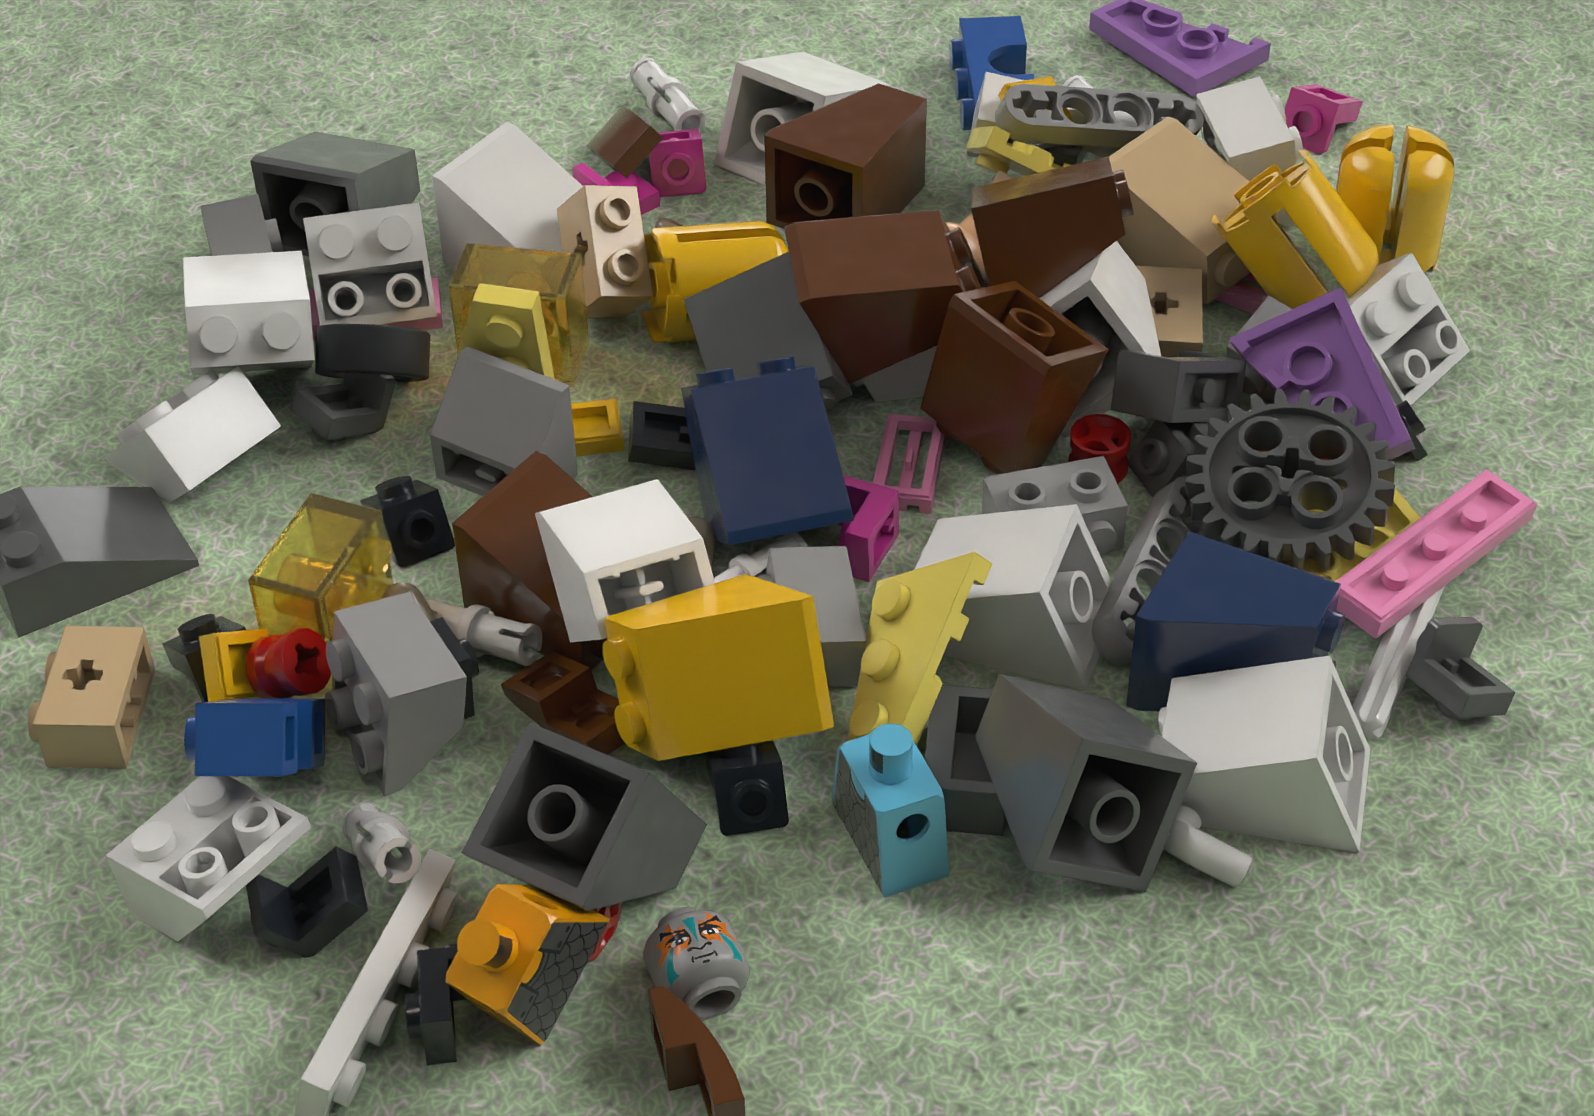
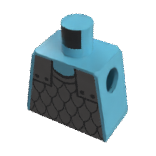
(888, 783)

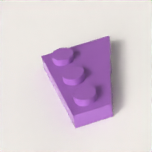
(1179, 52)
(1326, 353)

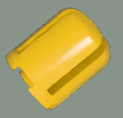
(1419, 195)
(1318, 215)
(696, 258)

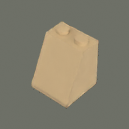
(1174, 193)

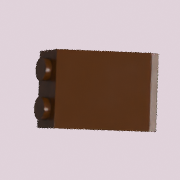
(847, 158)
(1049, 222)
(878, 284)
(1008, 375)
(505, 559)

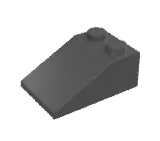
(82, 549)

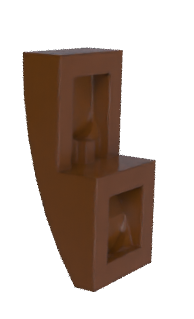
(624, 141)
(565, 700)
(693, 1055)

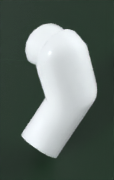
(1204, 850)

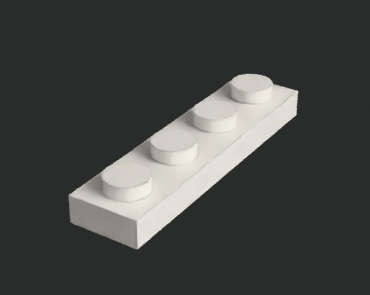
(368, 1010)

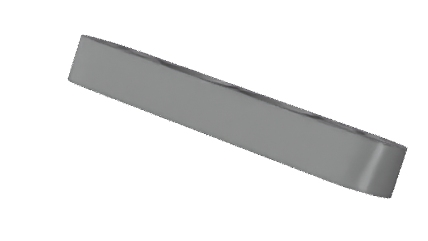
(1098, 108)
(1145, 561)

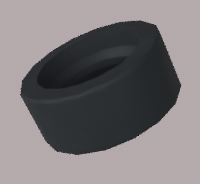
(372, 350)

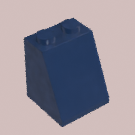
(764, 452)
(1224, 613)

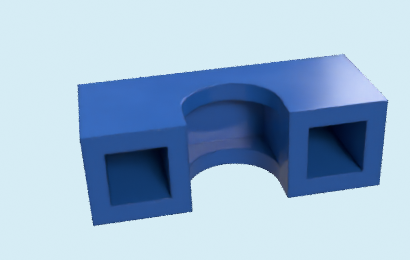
(982, 47)
(256, 736)

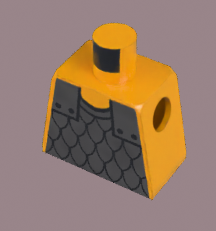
(524, 956)

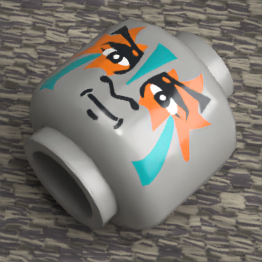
(698, 960)

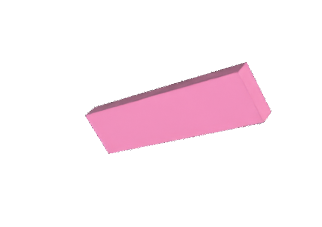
(1432, 552)

